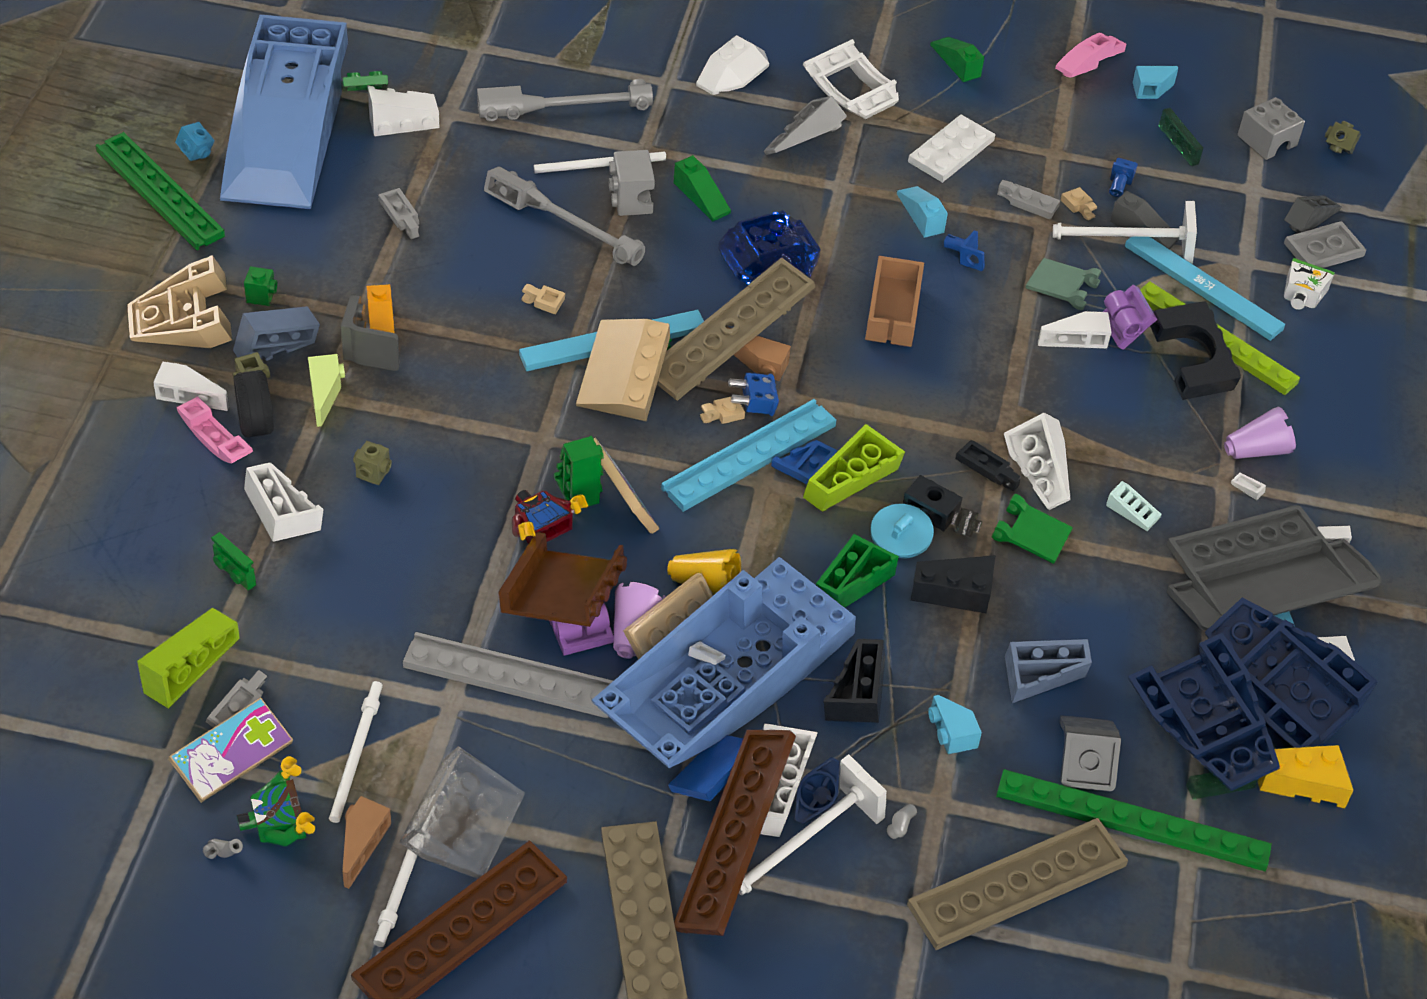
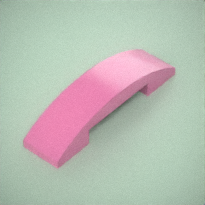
(211, 432)

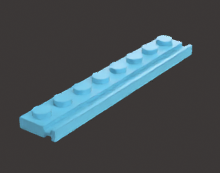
(748, 455)

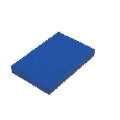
(708, 770)

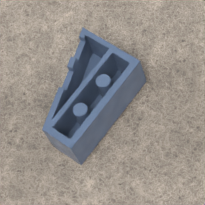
(275, 331)
(1045, 665)

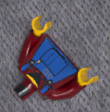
(544, 514)

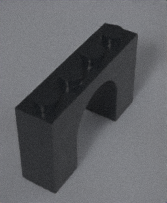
(1198, 323)

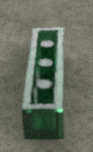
(1208, 785)

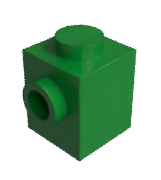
(260, 286)

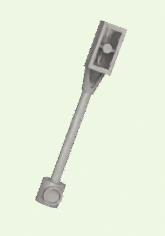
(512, 103)
(524, 193)

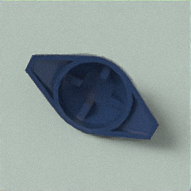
(818, 791)

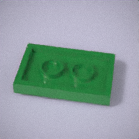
(355, 82)

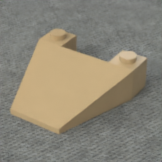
(177, 309)

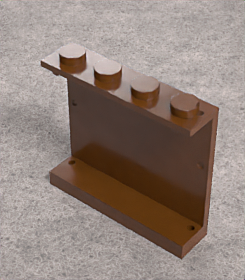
(560, 584)

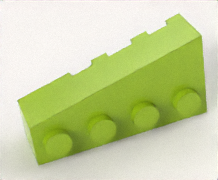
(854, 467)
(186, 656)

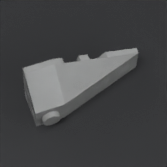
(813, 120)

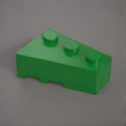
(580, 470)
(857, 571)

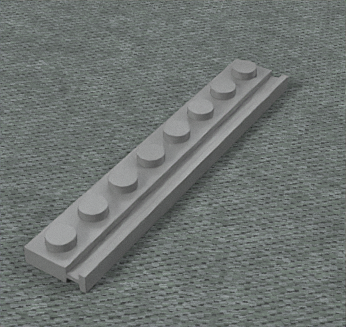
(505, 673)

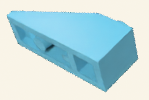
(924, 210)

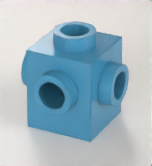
(194, 141)

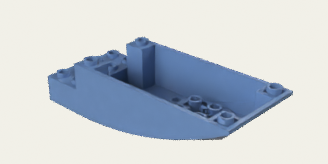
(279, 126)
(688, 704)

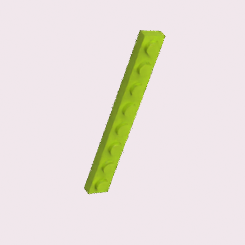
(1242, 353)

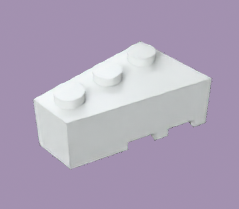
(401, 112)
(280, 505)

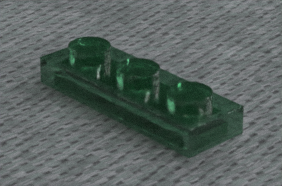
(1180, 136)

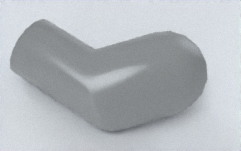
(901, 821)
(222, 848)

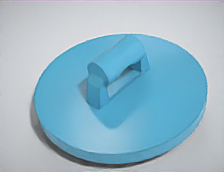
(902, 530)

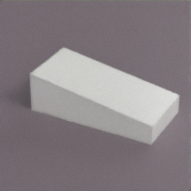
(1249, 486)
(1336, 533)
(705, 653)

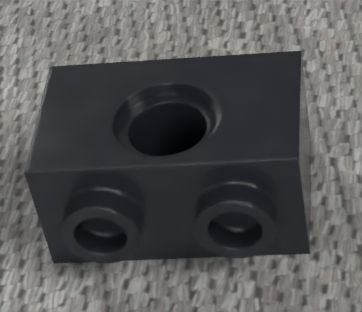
(934, 501)

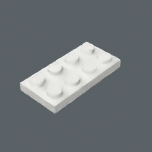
(951, 148)

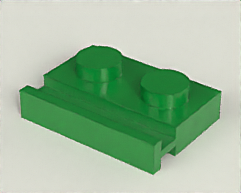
(233, 561)

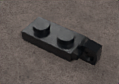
(988, 465)

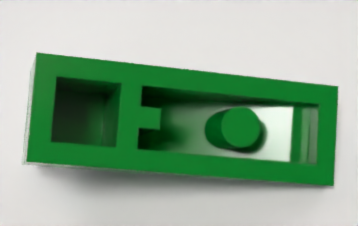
(960, 57)
(700, 188)

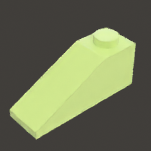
(325, 383)

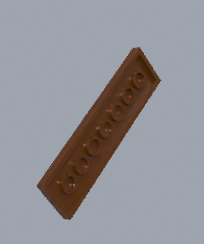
(734, 832)
(461, 926)

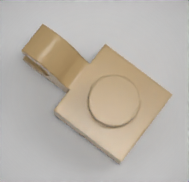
(1079, 201)
(544, 299)
(723, 410)

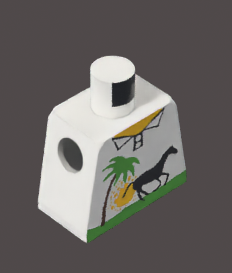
(1306, 284)

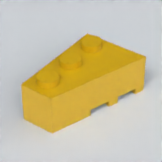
(1310, 773)

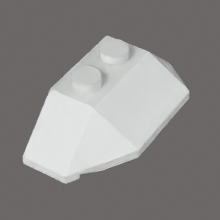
(732, 66)

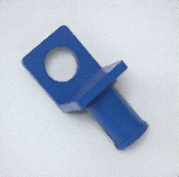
(1122, 174)
(967, 248)

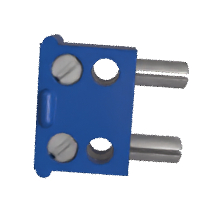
(758, 393)

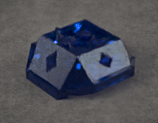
(764, 240)

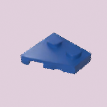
(804, 461)

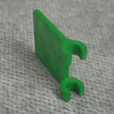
(1033, 530)

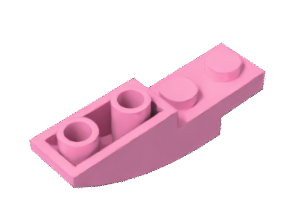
(1088, 54)

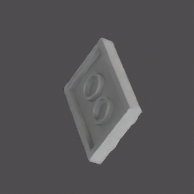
(1325, 245)

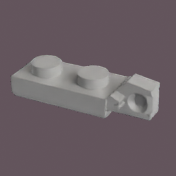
(1028, 199)
(400, 211)
(238, 698)

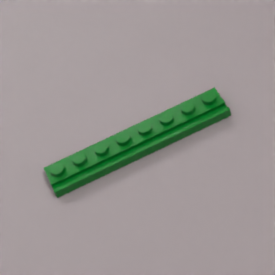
(160, 191)

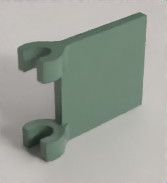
(1063, 281)

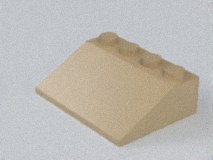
(624, 367)

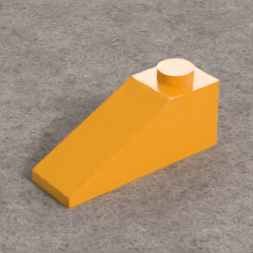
(380, 308)

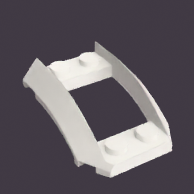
(878, 99)

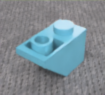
(1153, 81)
(955, 725)

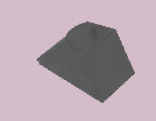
(1135, 212)
(1310, 212)

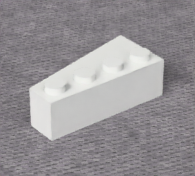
(789, 780)

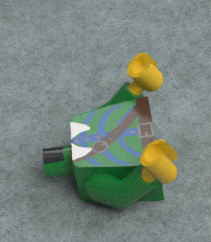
(278, 810)

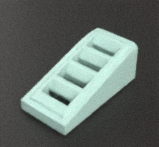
(1125, 494)

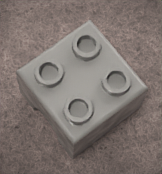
(1269, 126)
(631, 182)

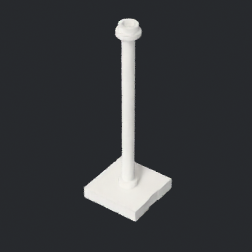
(1186, 232)
(859, 789)

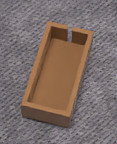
(895, 301)

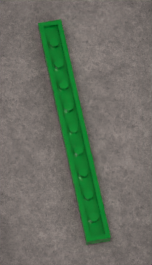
(1135, 820)

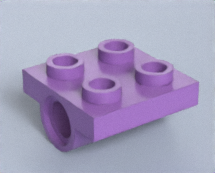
(1128, 315)
(578, 638)

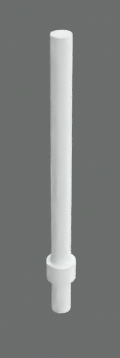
(588, 163)
(369, 708)
(388, 916)

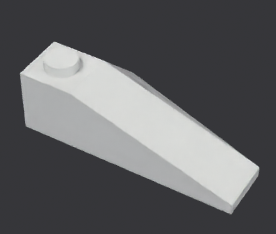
(1041, 454)

